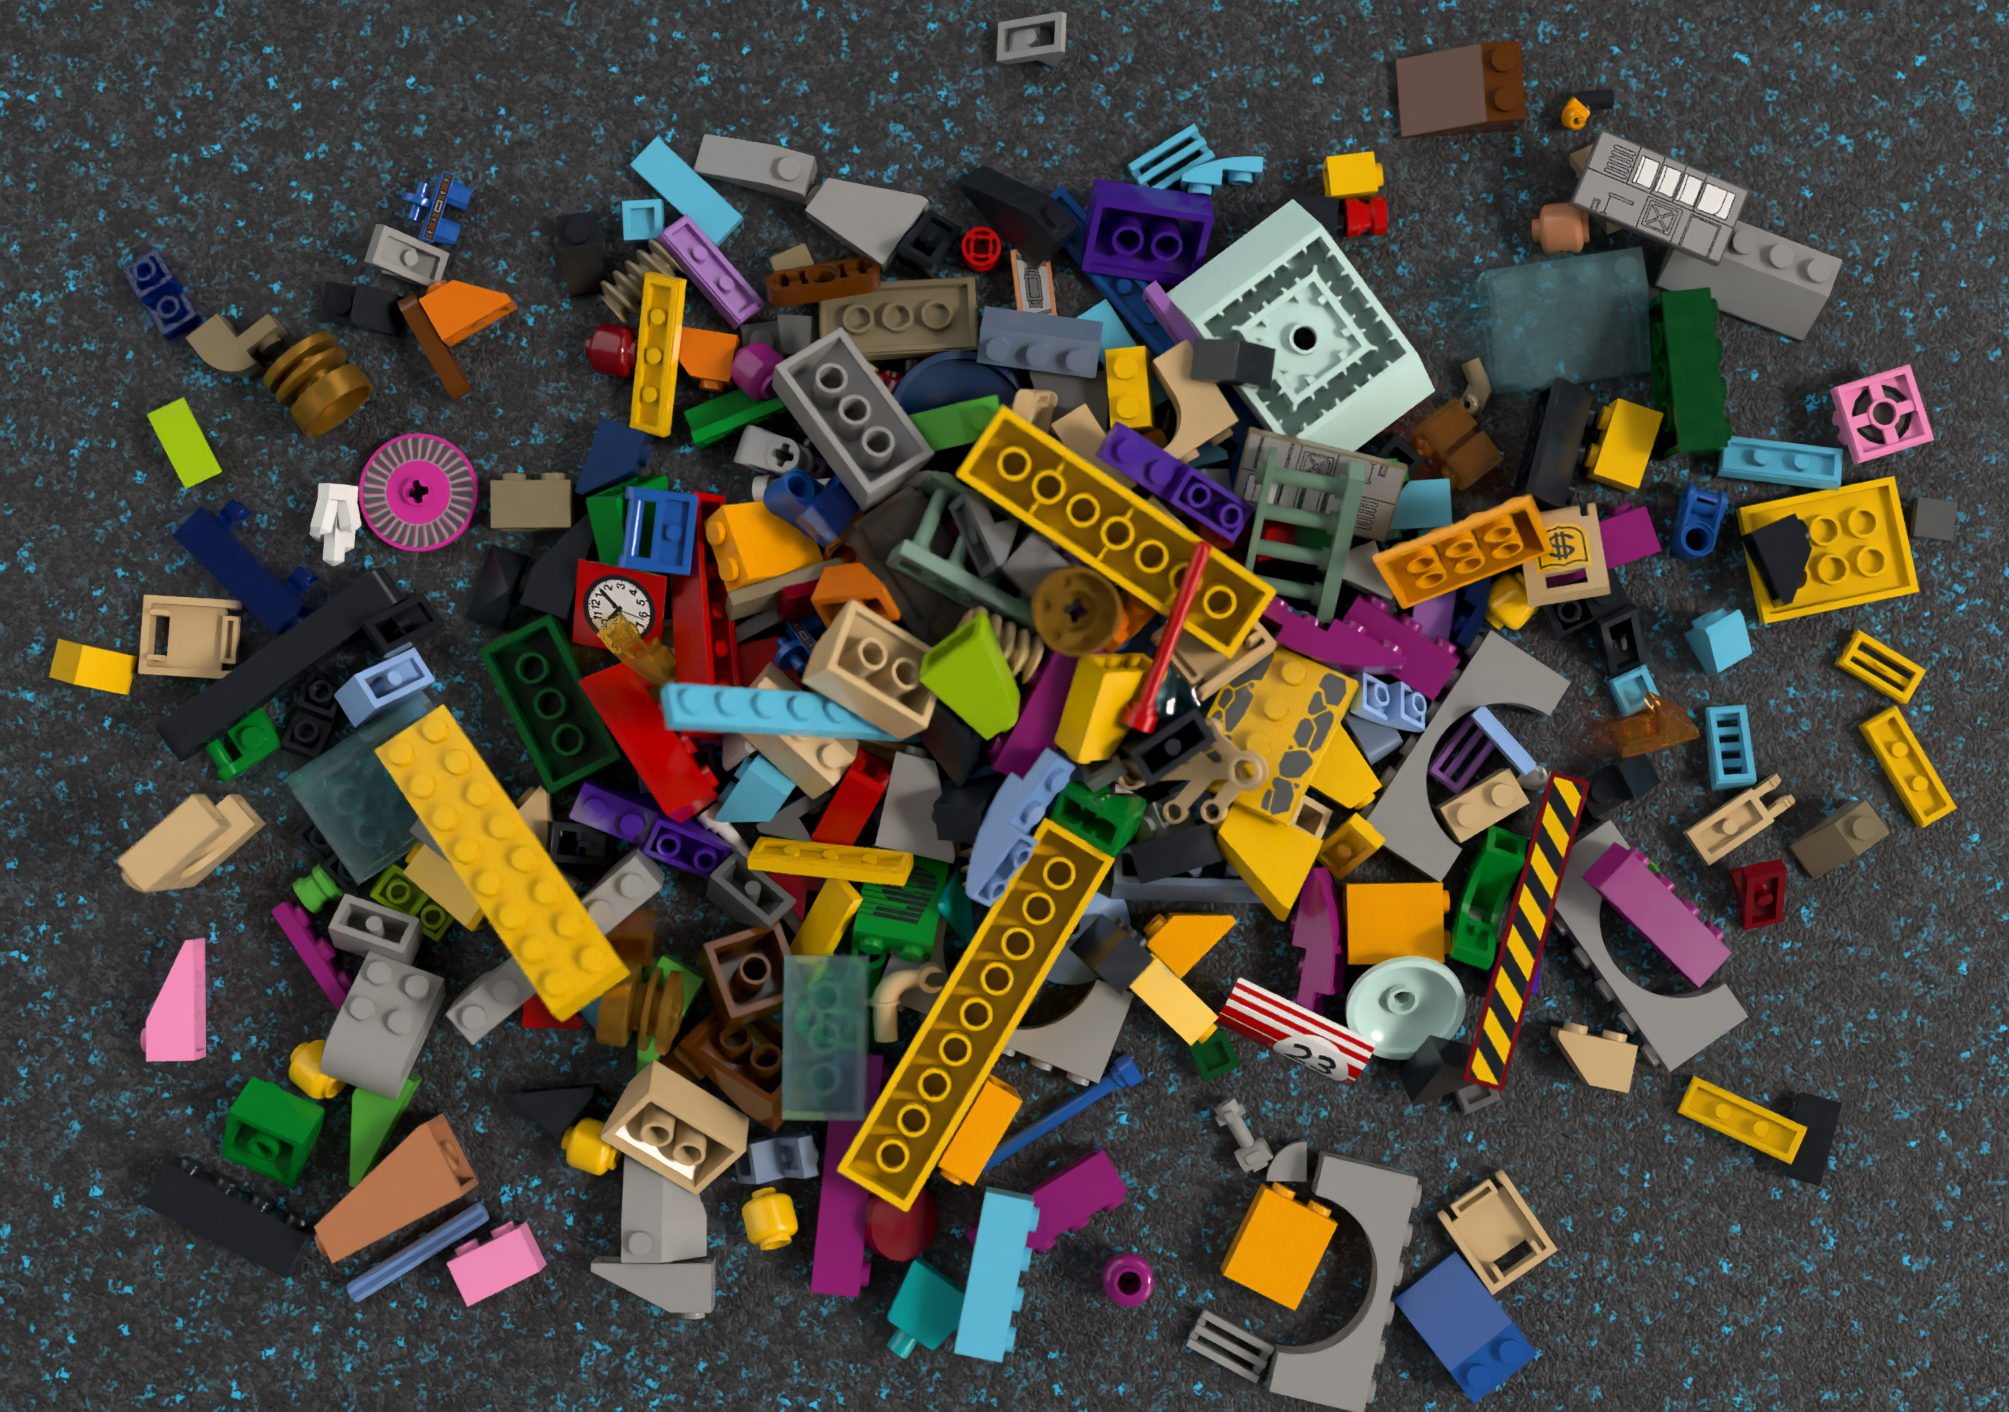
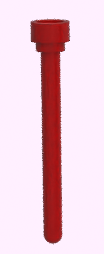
(1142, 712)

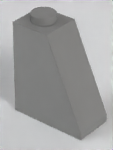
(865, 216)
(908, 805)

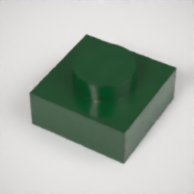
(1214, 1055)

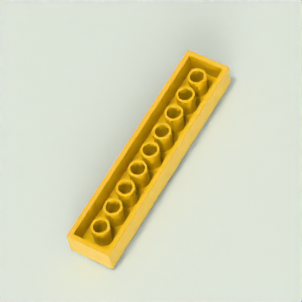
(974, 1016)

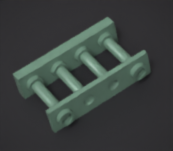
(1338, 524)
(950, 575)

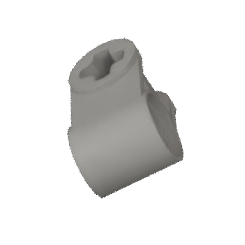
(770, 452)

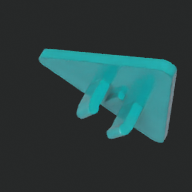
(956, 904)

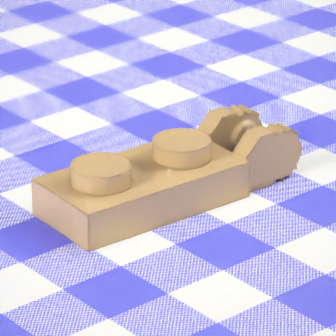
(1736, 821)

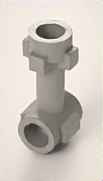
(1253, 1153)

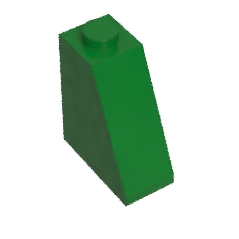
(609, 514)

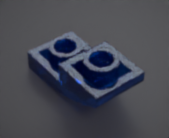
(162, 294)
(828, 512)
(1466, 626)

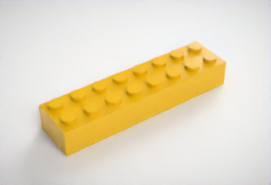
(1112, 528)
(502, 863)

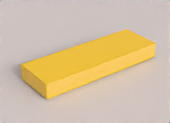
(1907, 767)
(827, 918)
(1742, 1119)

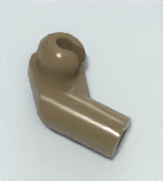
(1479, 387)

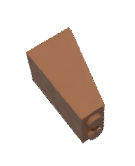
(405, 1186)

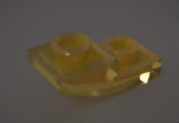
(647, 659)

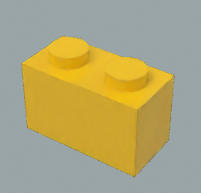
(1130, 388)
(1622, 445)

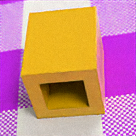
(1352, 176)

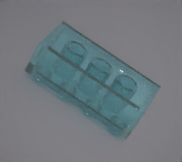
(825, 1037)

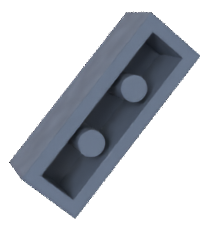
(1039, 342)

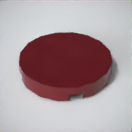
(900, 1233)

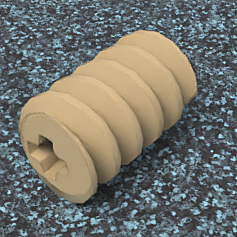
(1018, 649)

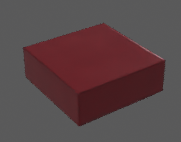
(796, 601)

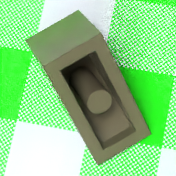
(1839, 838)

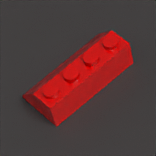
(657, 753)

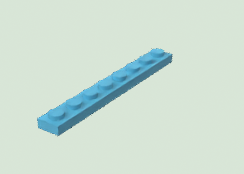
(765, 713)

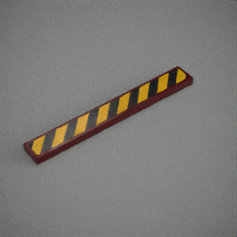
(1525, 931)

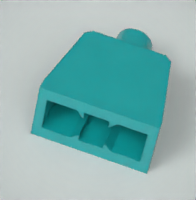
(924, 1308)

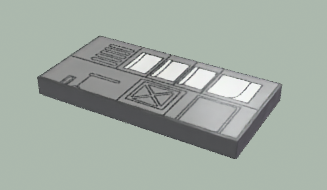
(1659, 198)

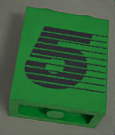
(902, 917)

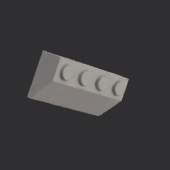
(1759, 280)
(851, 418)

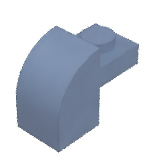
(777, 1157)

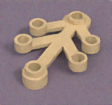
(1203, 771)

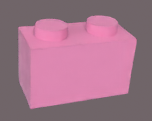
(496, 1263)

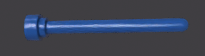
(1122, 1074)

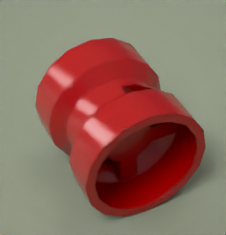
(1365, 216)
(981, 257)

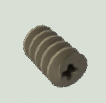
(629, 287)

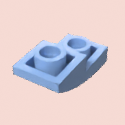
(1389, 705)

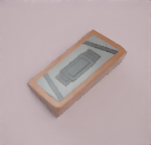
(1032, 287)

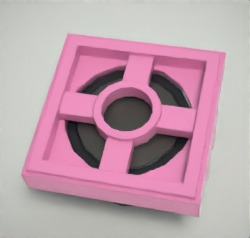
(1877, 416)

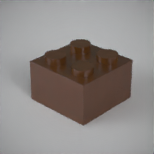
(746, 974)

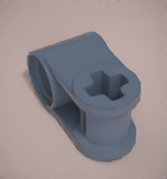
(1370, 738)

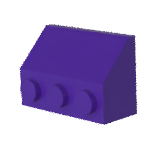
(1145, 232)

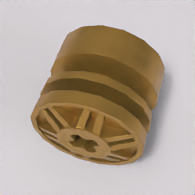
(317, 384)
(1090, 630)
(642, 1008)

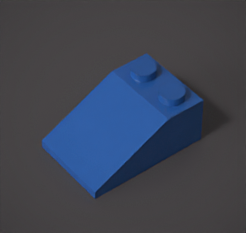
(1465, 1326)

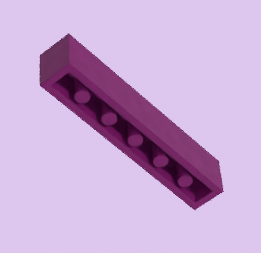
(841, 1219)

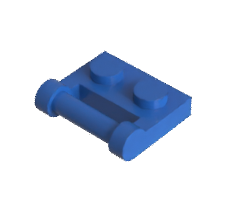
(671, 535)

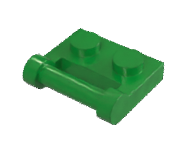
(254, 738)

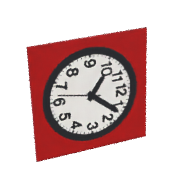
(606, 591)

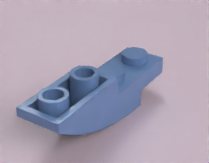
(1004, 838)

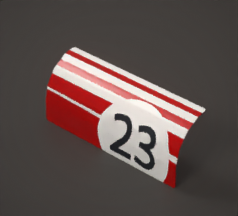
(1295, 1032)

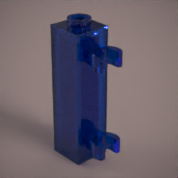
(243, 571)

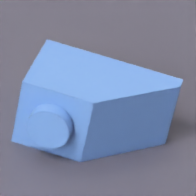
(383, 687)

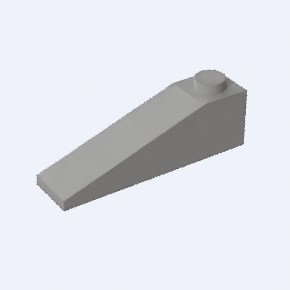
(659, 1218)

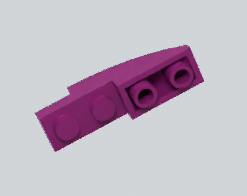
(1339, 649)
(1320, 930)

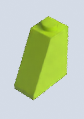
(973, 677)

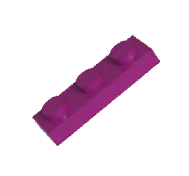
(314, 951)

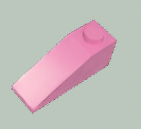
(178, 1017)

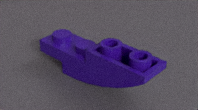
(1174, 481)
(647, 825)

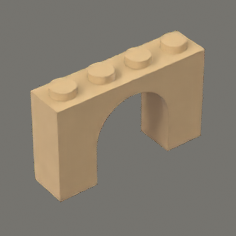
(1198, 406)
(189, 843)

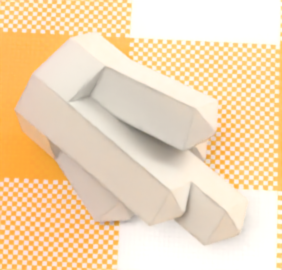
(336, 520)

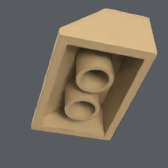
(872, 671)
(809, 762)
(676, 1128)

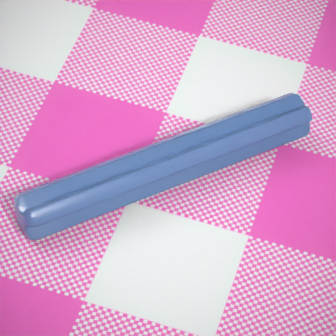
(417, 1252)

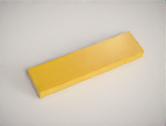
(657, 353)
(831, 861)

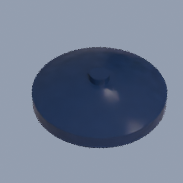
(950, 380)

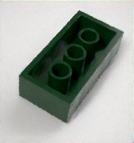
(1687, 375)
(554, 716)

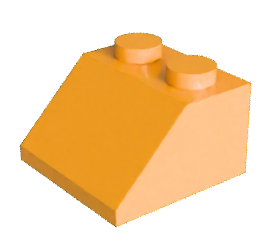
(1185, 936)

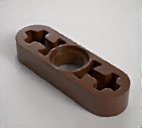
(801, 284)
(434, 347)

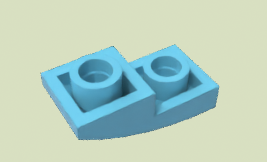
(1208, 176)

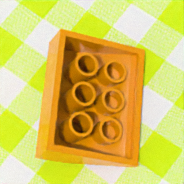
(1464, 552)

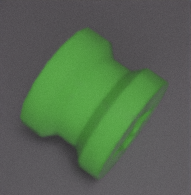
(317, 889)

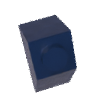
(613, 457)

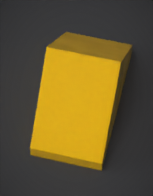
(93, 667)

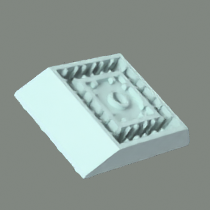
(1294, 278)

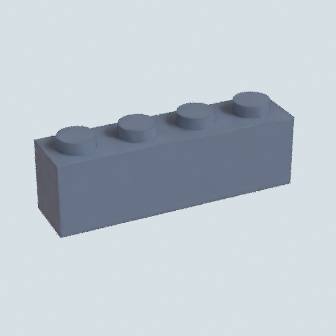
(1204, 884)

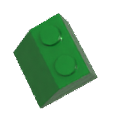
(272, 1131)

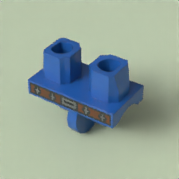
(445, 193)
(801, 647)

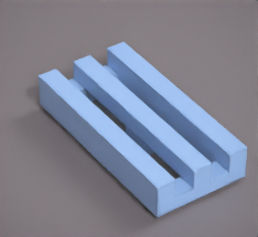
(1503, 740)

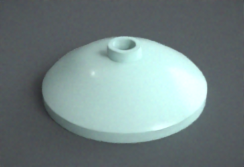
(1401, 1022)

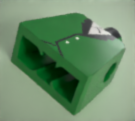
(1100, 818)

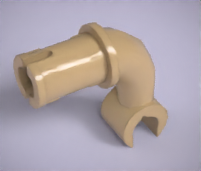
(887, 998)

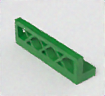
(729, 415)

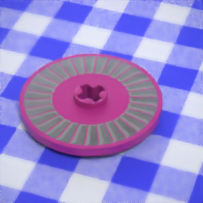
(394, 474)

